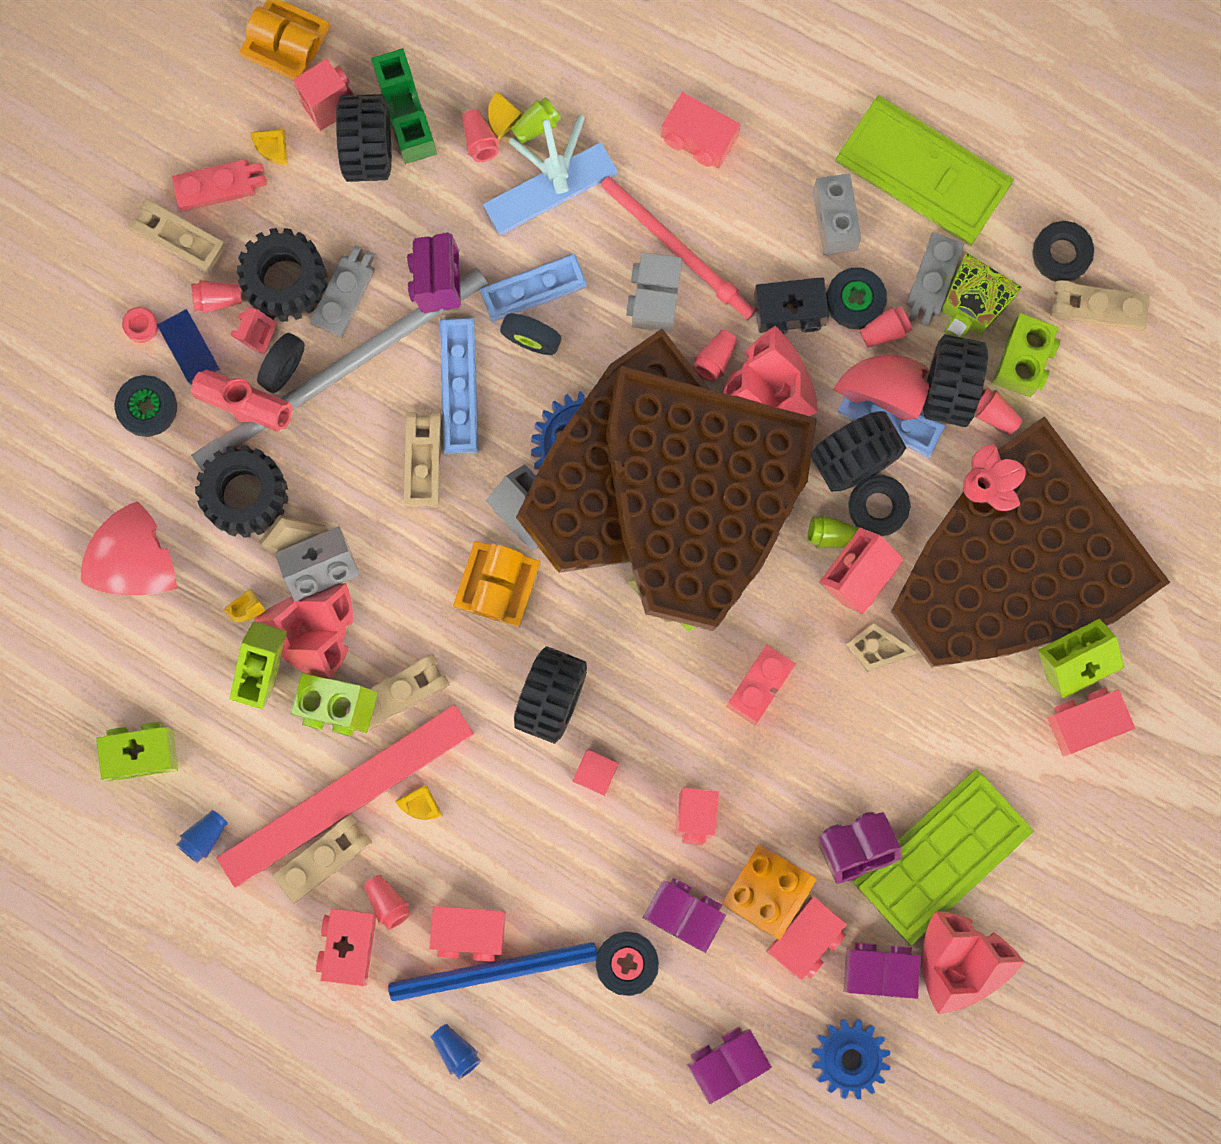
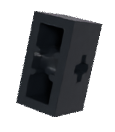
(805, 295)

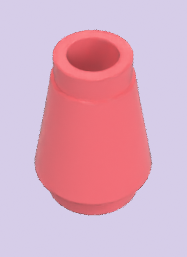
(479, 137)
(213, 296)
(887, 327)
(714, 357)
(997, 412)
(386, 902)

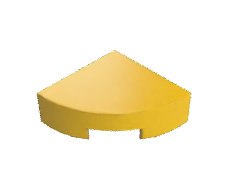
(502, 115)
(271, 145)
(245, 607)
(420, 804)

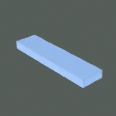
(539, 194)
(459, 386)

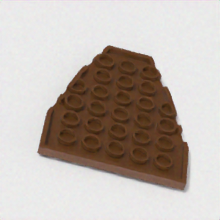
(700, 490)
(573, 496)
(1029, 573)

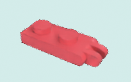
(217, 184)

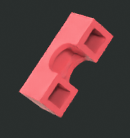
(696, 815)

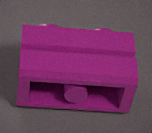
(435, 273)

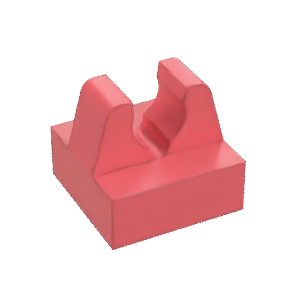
(254, 330)

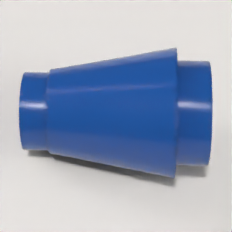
(202, 836)
(455, 1051)

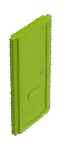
(924, 170)
(945, 856)

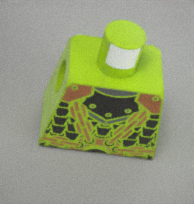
(976, 297)

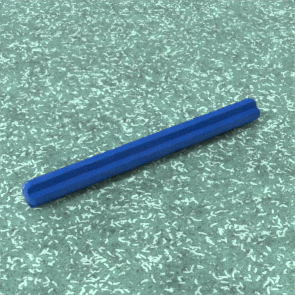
(492, 971)

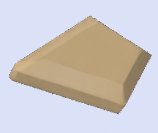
(288, 532)
(878, 648)

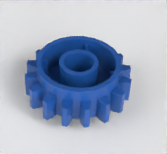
(869, 1062)

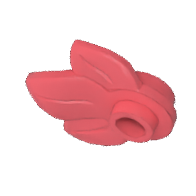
(998, 478)

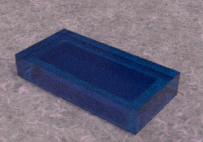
(187, 345)

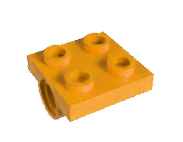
(283, 38)
(497, 583)
(769, 892)

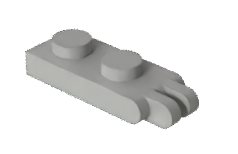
(934, 276)
(344, 293)

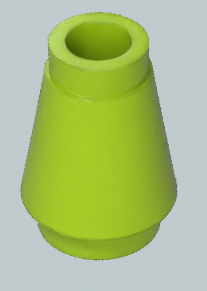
(531, 122)
(829, 532)

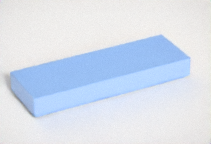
(533, 287)
(916, 434)

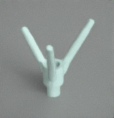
(556, 165)

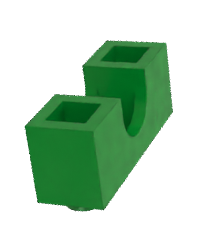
(404, 106)

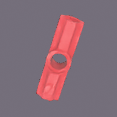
(241, 400)

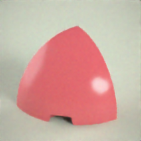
(774, 376)
(888, 382)
(127, 556)
(313, 629)
(964, 963)

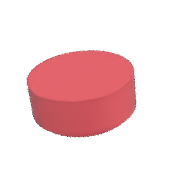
(140, 324)

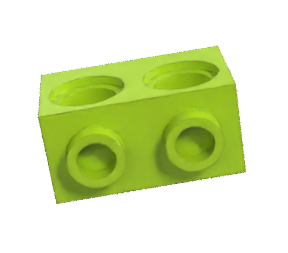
(1020, 353)
(335, 700)

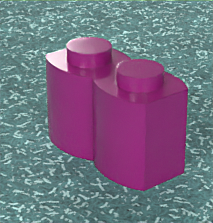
(859, 847)
(684, 915)
(882, 972)
(729, 1064)

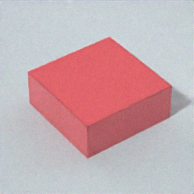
(595, 772)

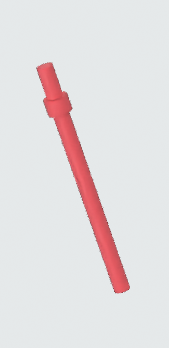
(725, 290)

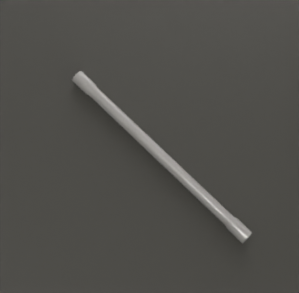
(469, 285)

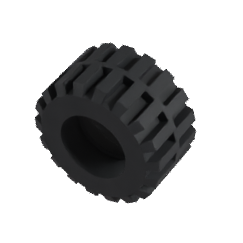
(363, 137)
(279, 248)
(955, 380)
(858, 451)
(222, 471)
(550, 694)

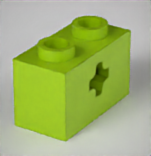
(1081, 658)
(257, 665)
(157, 758)

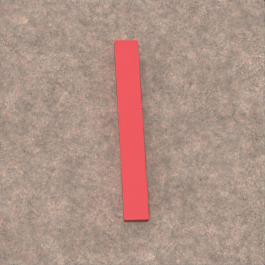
(344, 796)

